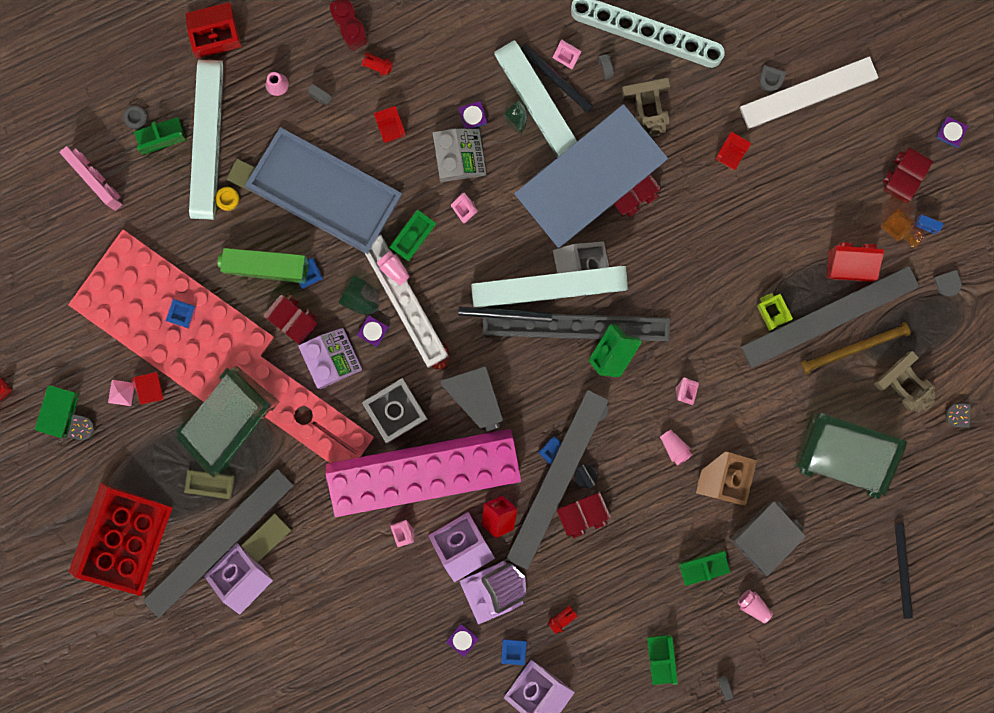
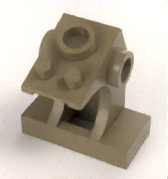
(646, 94)
(921, 397)

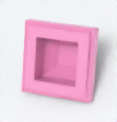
(567, 54)
(464, 207)
(687, 391)
(121, 393)
(403, 533)

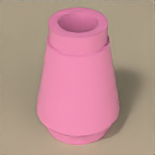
(278, 88)
(393, 267)
(676, 448)
(753, 605)

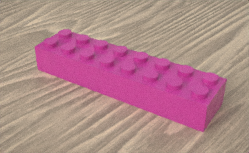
(422, 472)

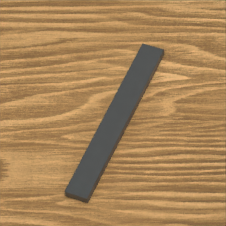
(829, 317)
(580, 327)
(557, 479)
(218, 543)

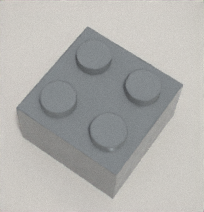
(394, 410)

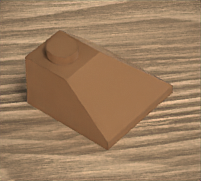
(727, 478)

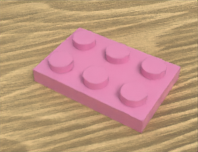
(92, 177)

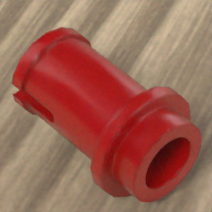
(378, 64)
(560, 621)

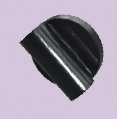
(586, 476)

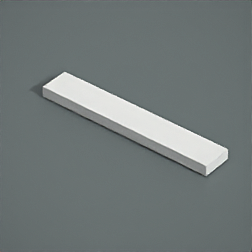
(808, 92)
(408, 309)

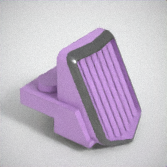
(494, 591)

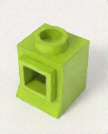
(783, 316)

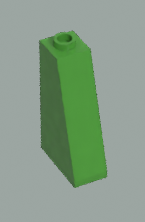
(264, 265)

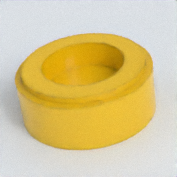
(227, 198)

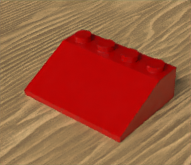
(120, 540)

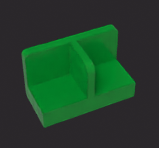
(159, 135)
(413, 235)
(614, 352)
(57, 412)
(704, 567)
(662, 659)

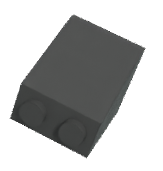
(476, 397)
(768, 537)

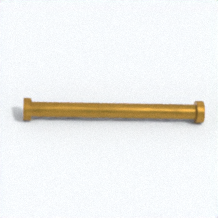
(855, 348)

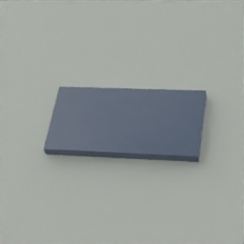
(591, 176)
(323, 190)

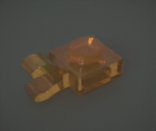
(900, 227)

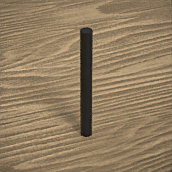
(556, 78)
(505, 314)
(903, 571)

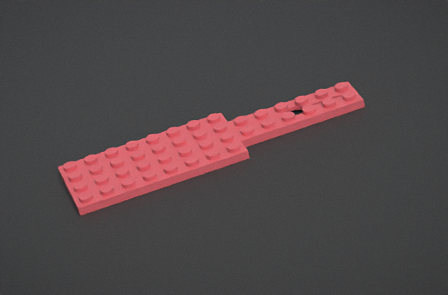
(130, 301)

